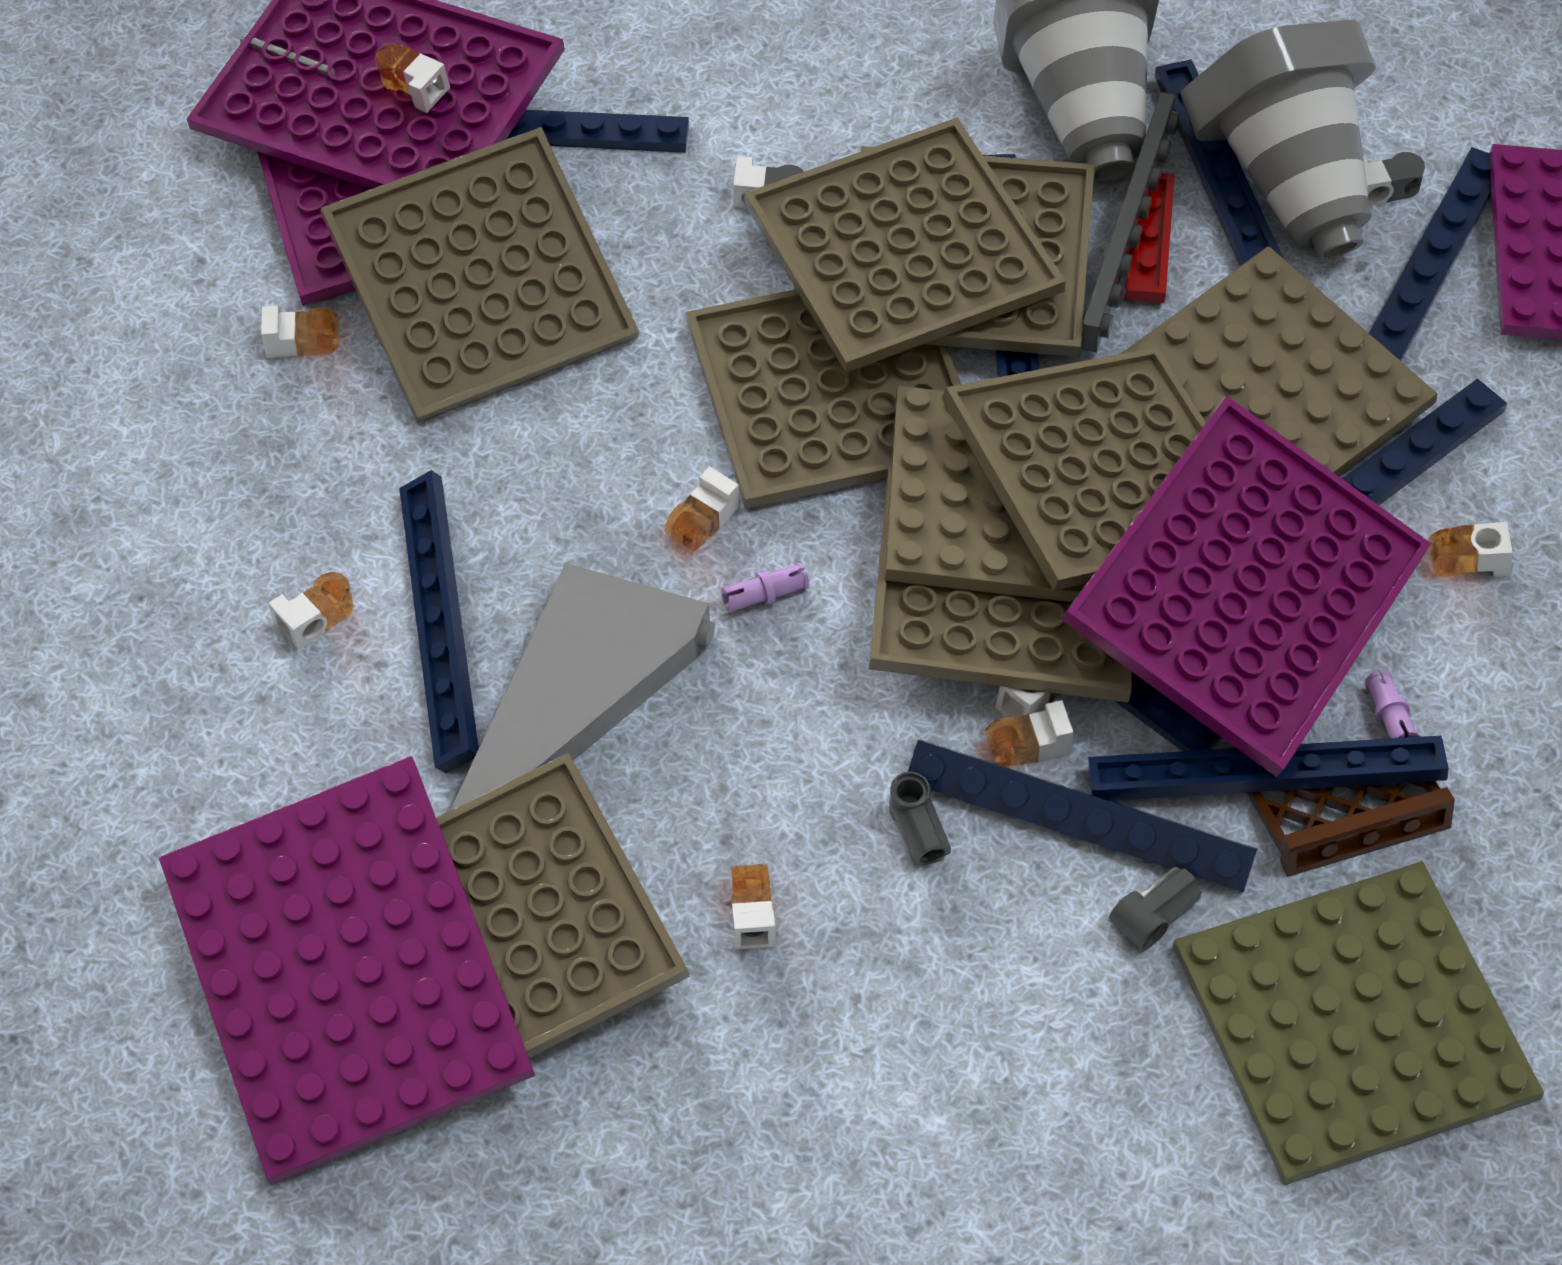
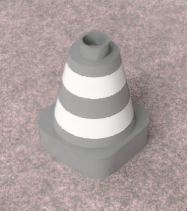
(1085, 71)
(1294, 125)

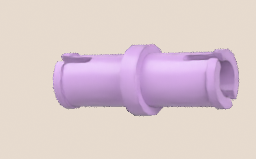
(765, 587)
(1390, 707)

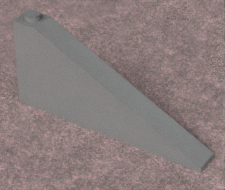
(584, 670)

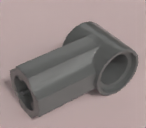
(918, 820)
(1148, 914)

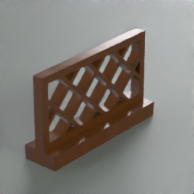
(1358, 832)

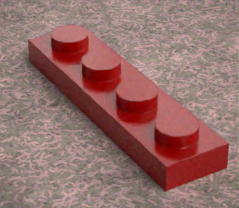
(1150, 261)

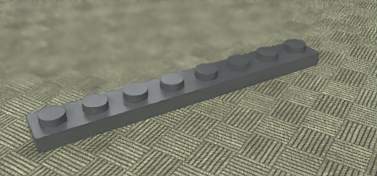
(1127, 230)

